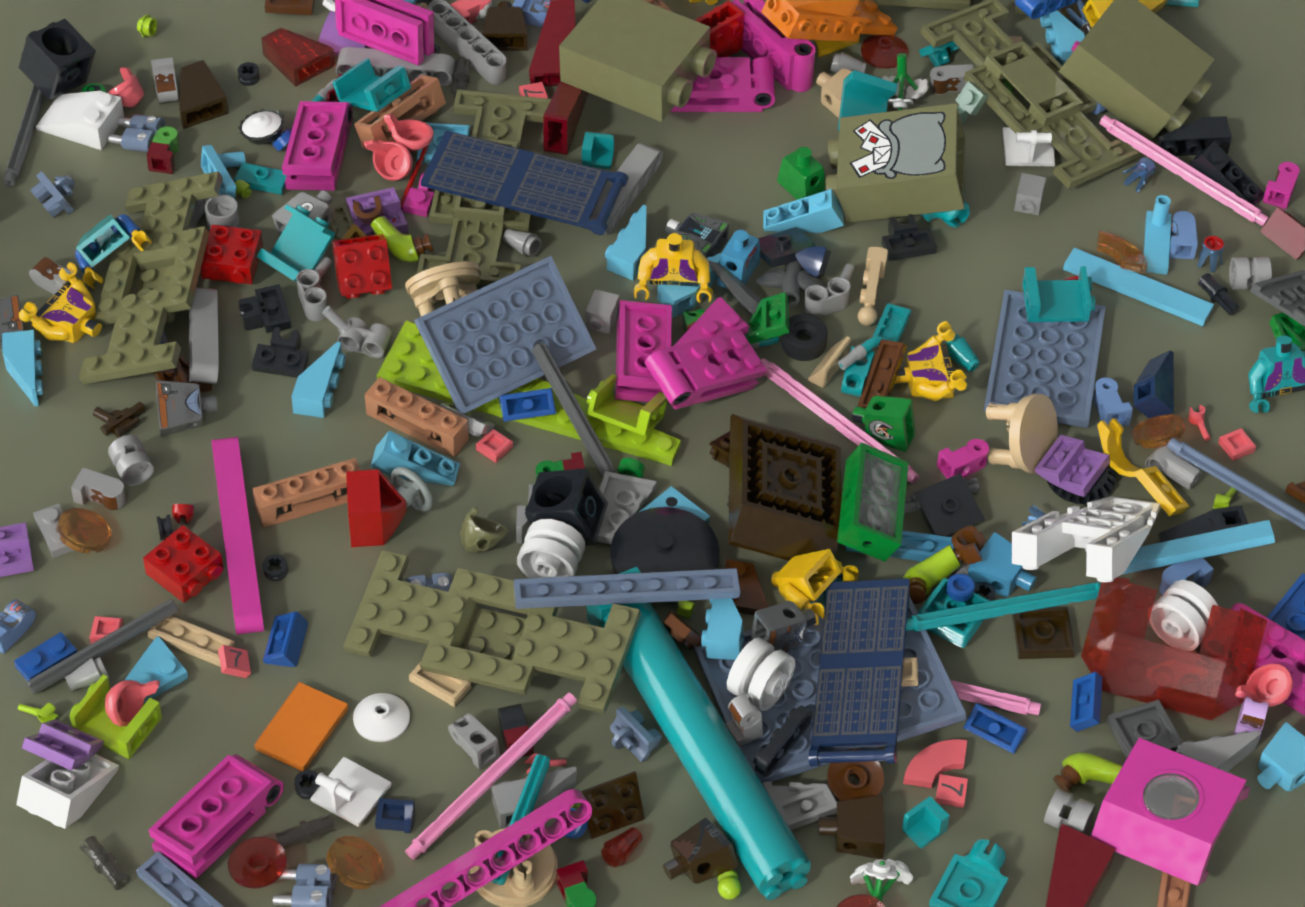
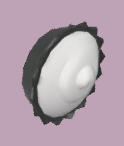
(262, 126)

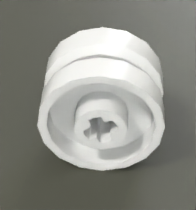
(550, 550)
(1182, 615)
(761, 673)

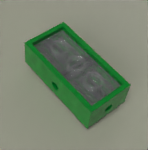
(873, 502)

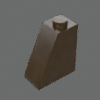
(200, 95)

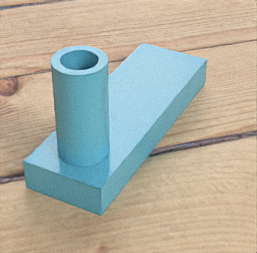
(216, 162)
(1157, 236)

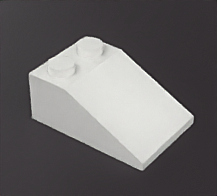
(83, 117)
(63, 793)

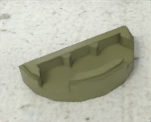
(341, 221)

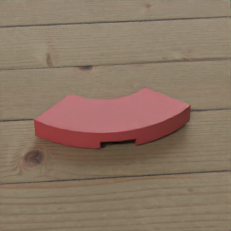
(934, 761)

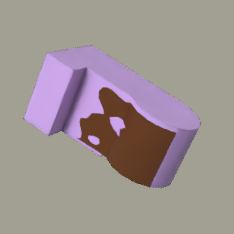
(1251, 716)

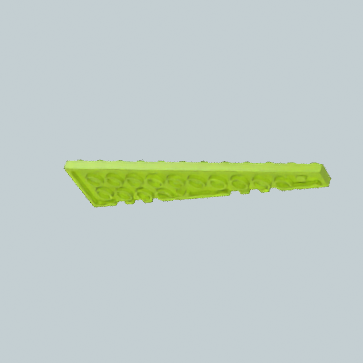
(414, 370)

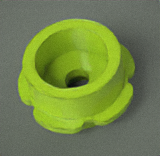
(147, 26)

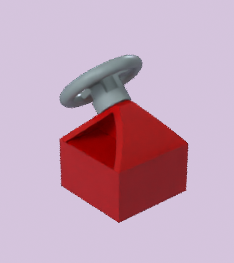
(379, 506)

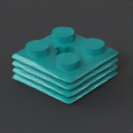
(939, 600)

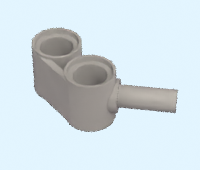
(310, 292)
(834, 298)
(356, 336)

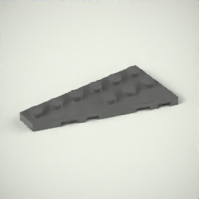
(1285, 294)

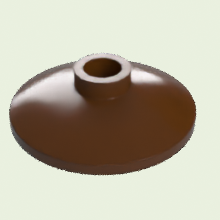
(868, 773)

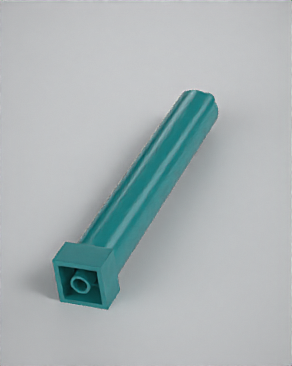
(710, 754)

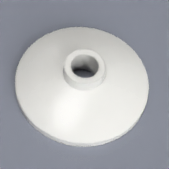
(382, 726)

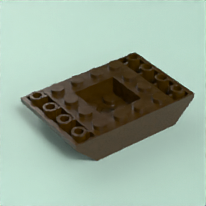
(767, 508)

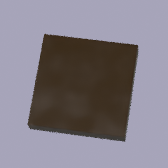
(1043, 634)

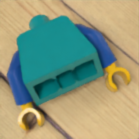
(103, 240)

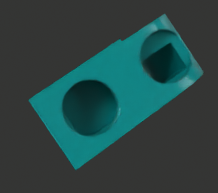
(856, 375)

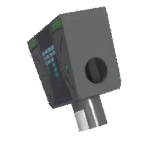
(706, 232)

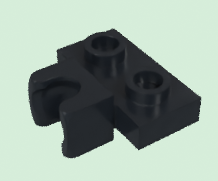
(907, 241)
(265, 308)
(281, 356)

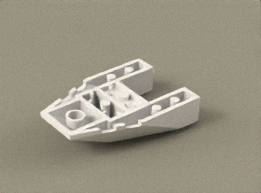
(1106, 528)

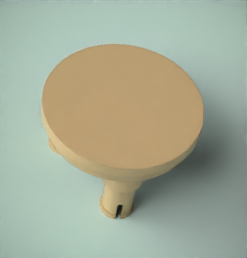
(443, 282)
(1031, 431)
(526, 881)

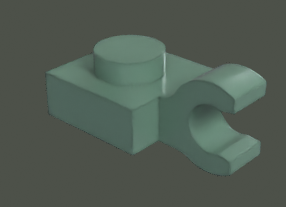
(970, 100)

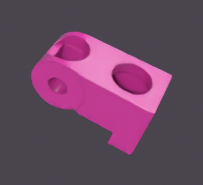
(1281, 191)
(964, 460)

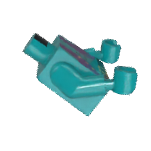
(1276, 373)

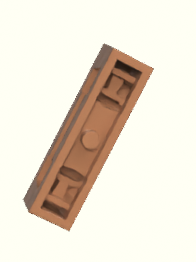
(417, 106)
(417, 417)
(304, 492)

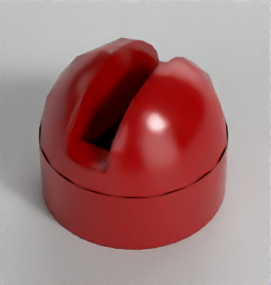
(182, 511)

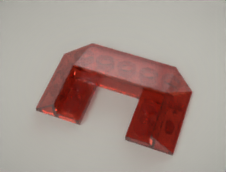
(1150, 671)

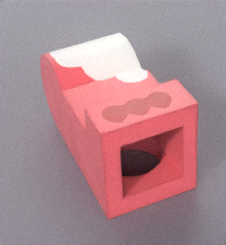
(472, 9)

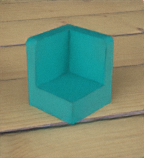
(598, 150)
(925, 822)

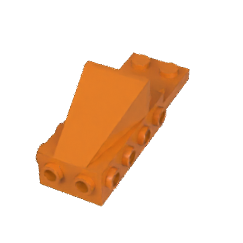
(828, 19)

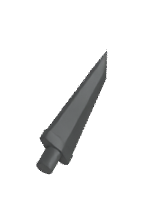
(743, 294)

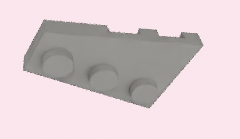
(624, 498)

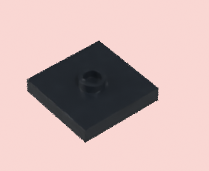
(782, 246)
(948, 506)

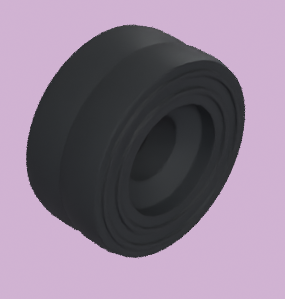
(805, 349)

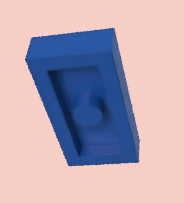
(44, 656)
(1086, 701)

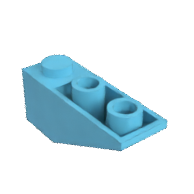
(1060, 35)
(809, 214)
(630, 246)
(684, 297)
(21, 361)
(315, 385)
(400, 452)
(725, 630)

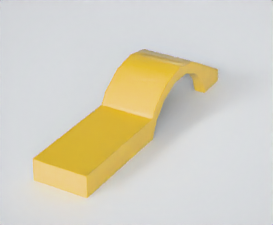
(1150, 477)

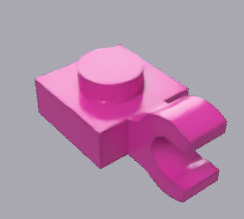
(418, 200)

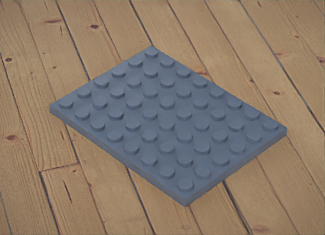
(922, 707)

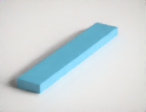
(1139, 287)
(1202, 546)

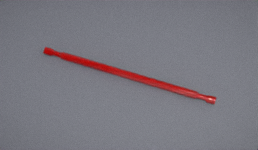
(413, 176)

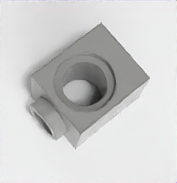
(1030, 194)
(602, 311)

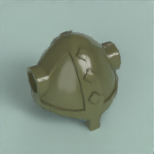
(480, 538)

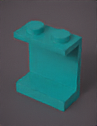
(369, 91)
(865, 95)
(300, 243)
(1057, 298)

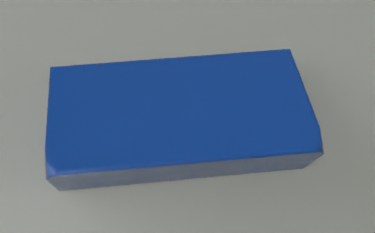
(527, 404)
(286, 640)
(995, 728)

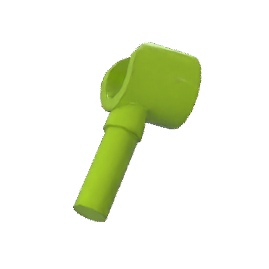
(242, 189)
(1223, 500)
(685, 608)
(44, 714)

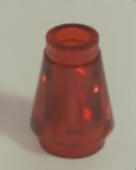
(620, 848)

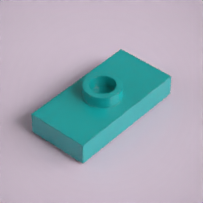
(262, 178)
(892, 323)

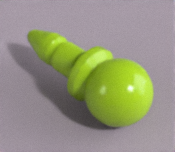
(729, 885)

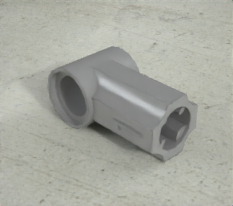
(1174, 467)

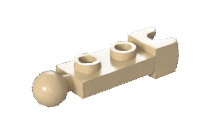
(874, 270)

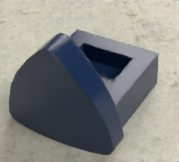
(814, 259)
(395, 814)

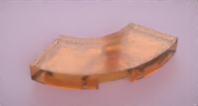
(1122, 251)

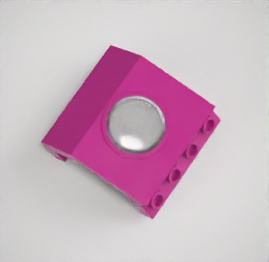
(1168, 810)

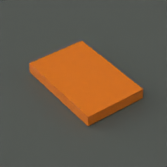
(301, 727)

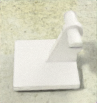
(1027, 148)
(350, 791)

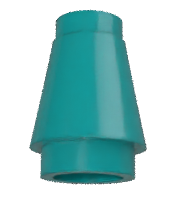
(962, 353)

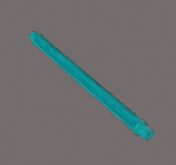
(1003, 606)

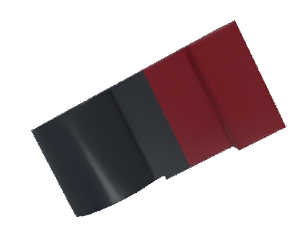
(513, 725)

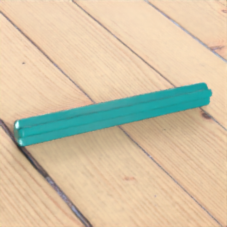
(527, 799)

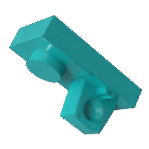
(938, 55)

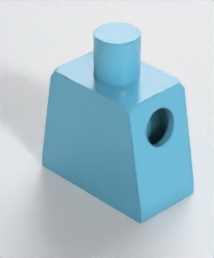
(1283, 760)

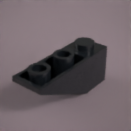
(1196, 136)
(1222, 169)
(1208, 522)

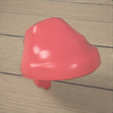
(129, 90)
(410, 132)
(390, 159)
(1268, 684)
(127, 699)

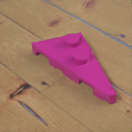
(715, 321)

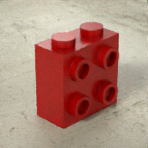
(726, 28)
(231, 254)
(362, 265)
(183, 564)

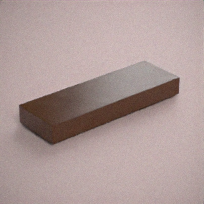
(883, 371)

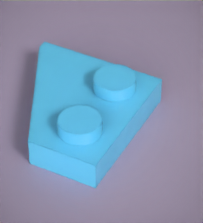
(160, 665)

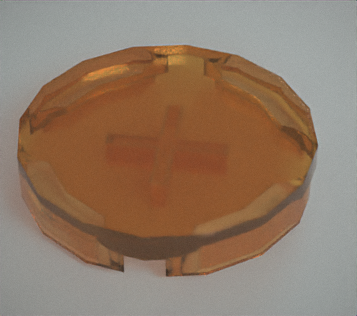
(1158, 431)
(83, 530)
(355, 862)

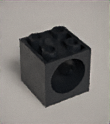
(56, 58)
(568, 498)

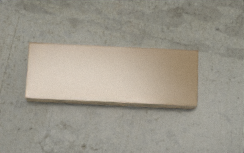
(190, 639)

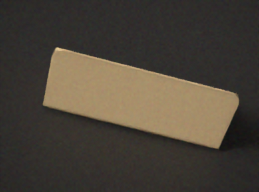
(829, 364)

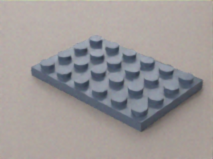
(489, 335)
(1045, 360)

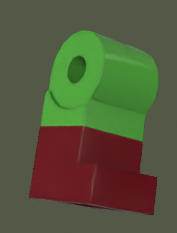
(162, 150)

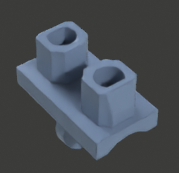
(62, 186)
(631, 734)

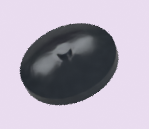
(664, 542)

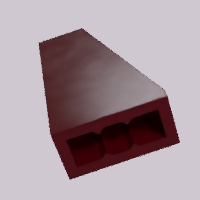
(557, 26)
(562, 118)
(1077, 868)

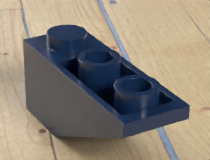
(1156, 386)

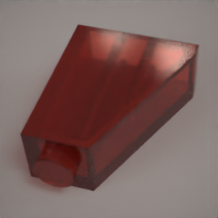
(297, 55)

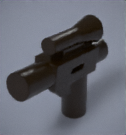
(118, 420)

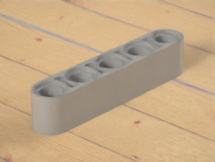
(469, 42)
(435, 65)
(639, 167)
(203, 337)

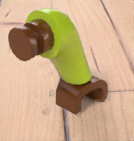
(400, 245)
(932, 570)
(1086, 767)

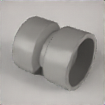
(222, 211)
(1246, 273)
(130, 460)
(1079, 817)

